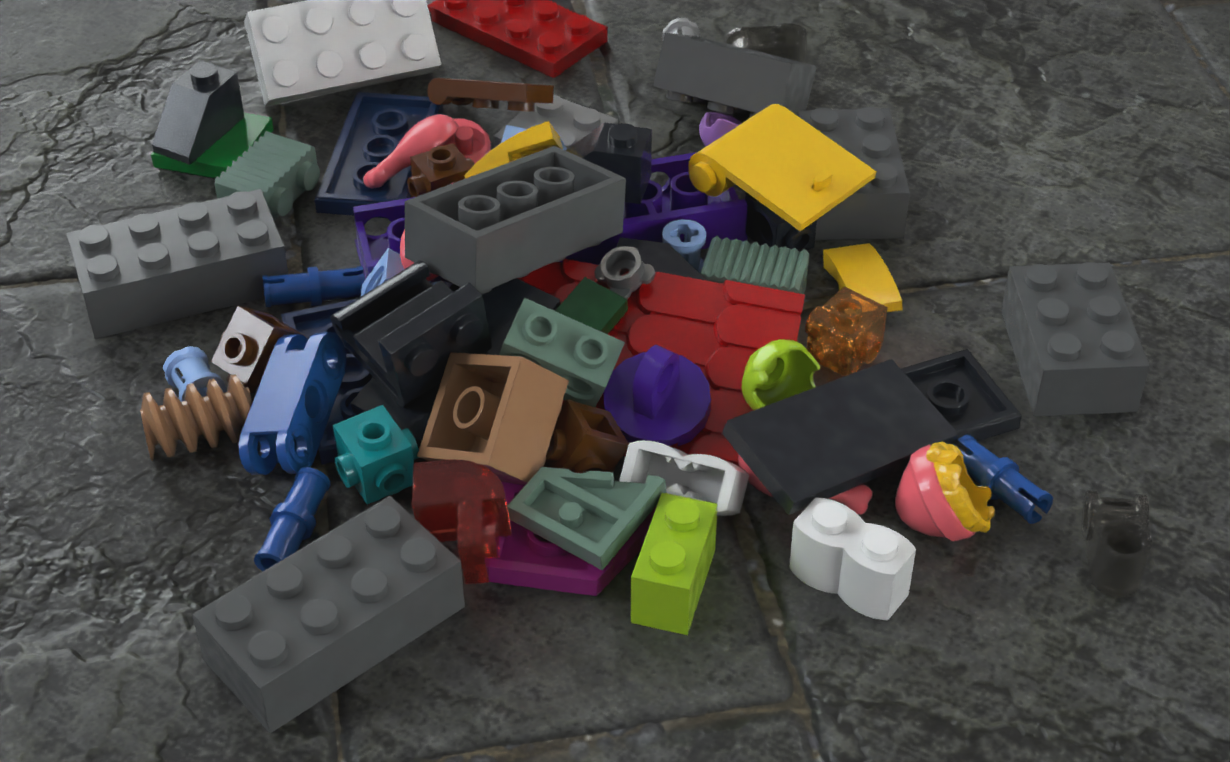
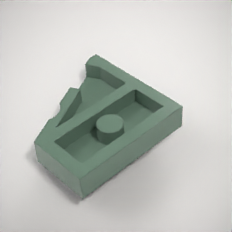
(585, 510)

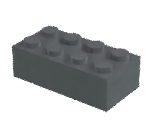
(514, 218)
(176, 262)
(329, 612)

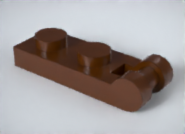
(489, 93)

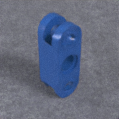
(293, 403)

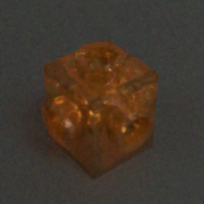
(846, 331)

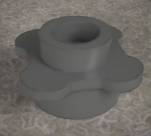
(620, 261)

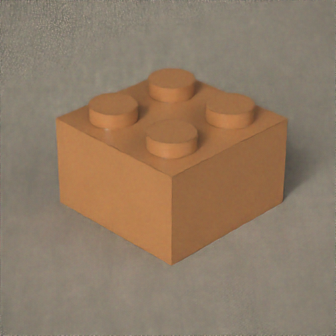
(494, 414)

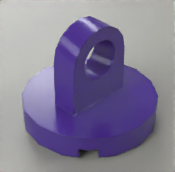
(658, 397)

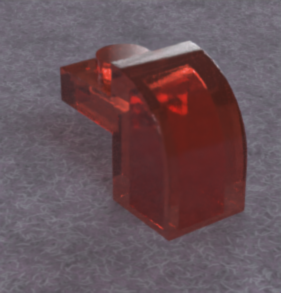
(462, 505)

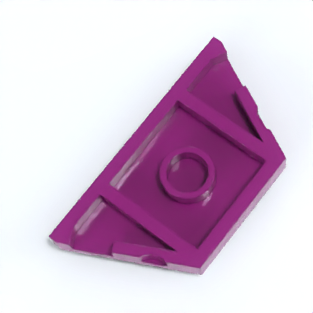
(538, 563)

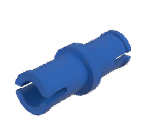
(313, 286)
(1004, 480)
(293, 518)

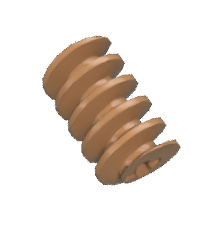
(195, 416)

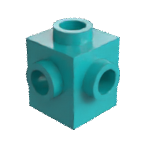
(371, 464)

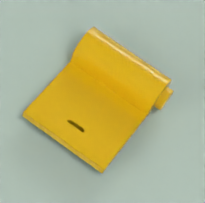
(781, 166)

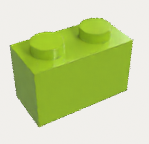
(673, 563)

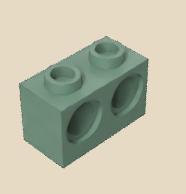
(564, 348)

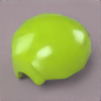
(777, 373)

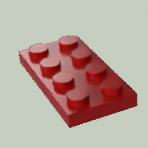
(524, 30)

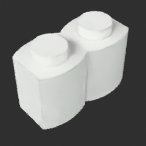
(687, 475)
(851, 558)

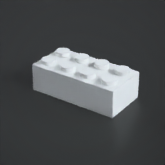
(338, 46)

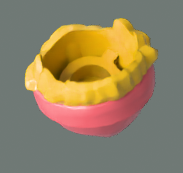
(940, 495)

